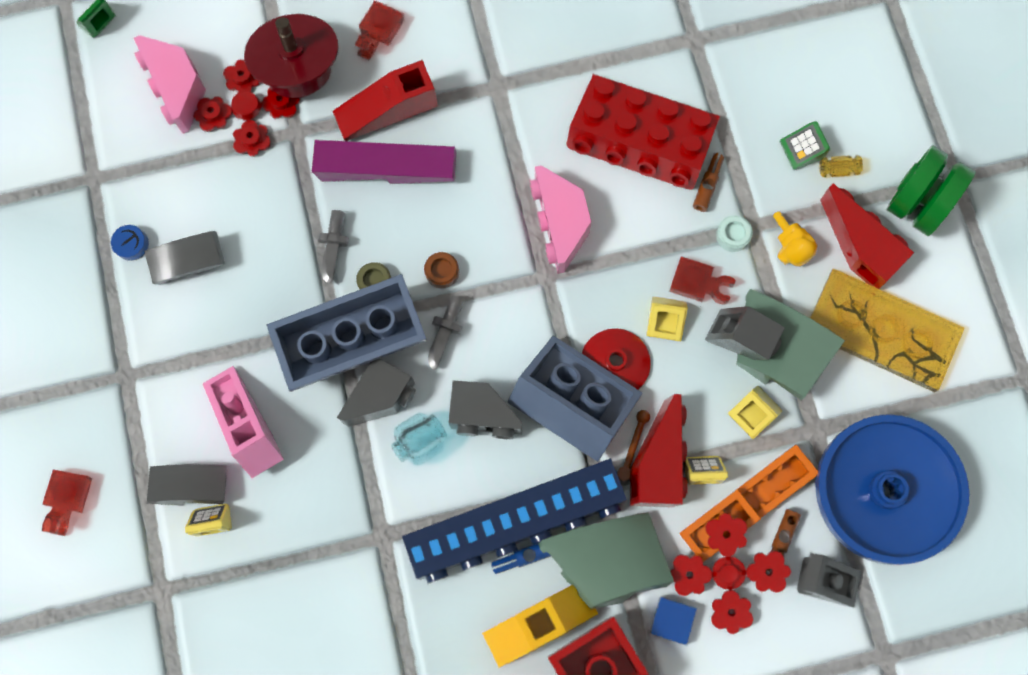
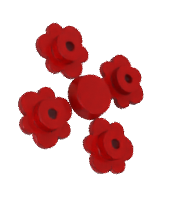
(245, 107)
(729, 573)

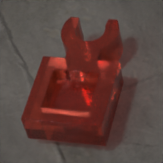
(695, 280)

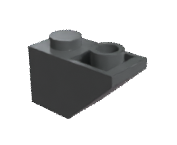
(480, 408)

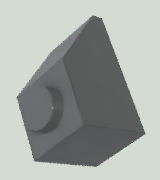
(746, 333)
(377, 394)

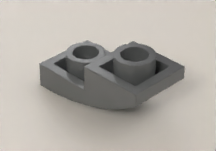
(184, 257)
(186, 484)

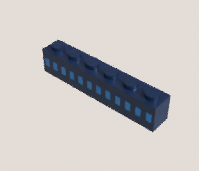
(513, 520)

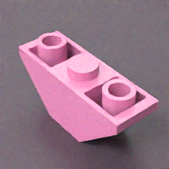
(172, 79)
(562, 216)

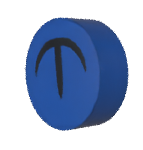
(129, 242)

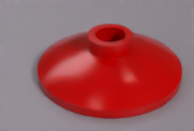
(628, 346)

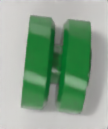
(934, 194)

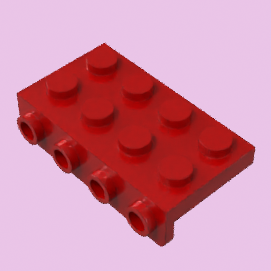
(642, 132)

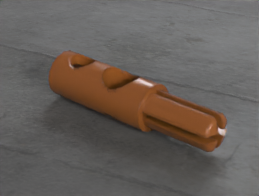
(705, 195)
(788, 524)

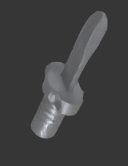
(333, 241)
(446, 326)

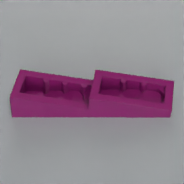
(383, 161)

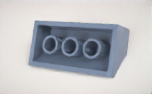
(346, 332)

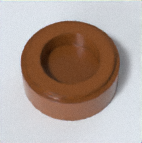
(441, 270)

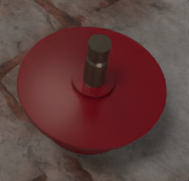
(292, 54)

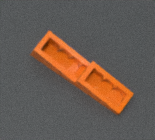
(754, 497)

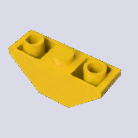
(537, 625)

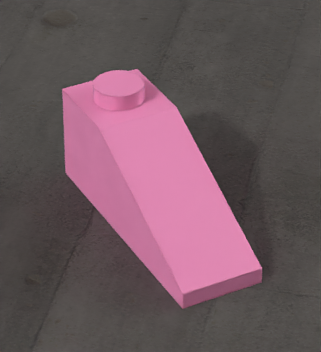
(242, 423)

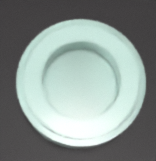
(734, 233)

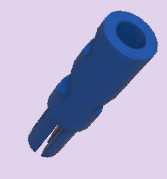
(518, 555)

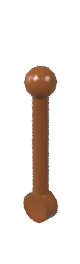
(624, 472)

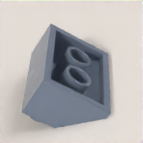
(574, 397)

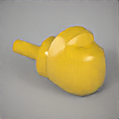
(796, 242)

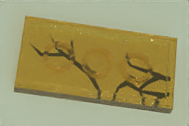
(887, 330)

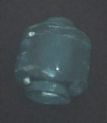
(419, 439)

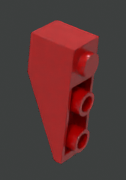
(387, 101)
(865, 242)
(657, 469)

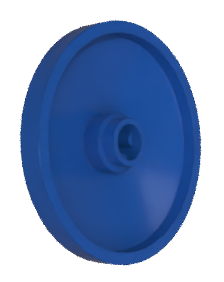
(924, 483)

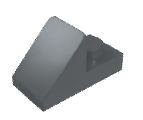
(828, 580)

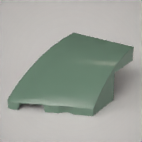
(803, 351)
(611, 559)

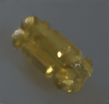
(840, 166)

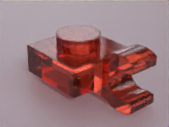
(377, 26)
(64, 494)

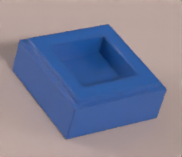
(673, 621)

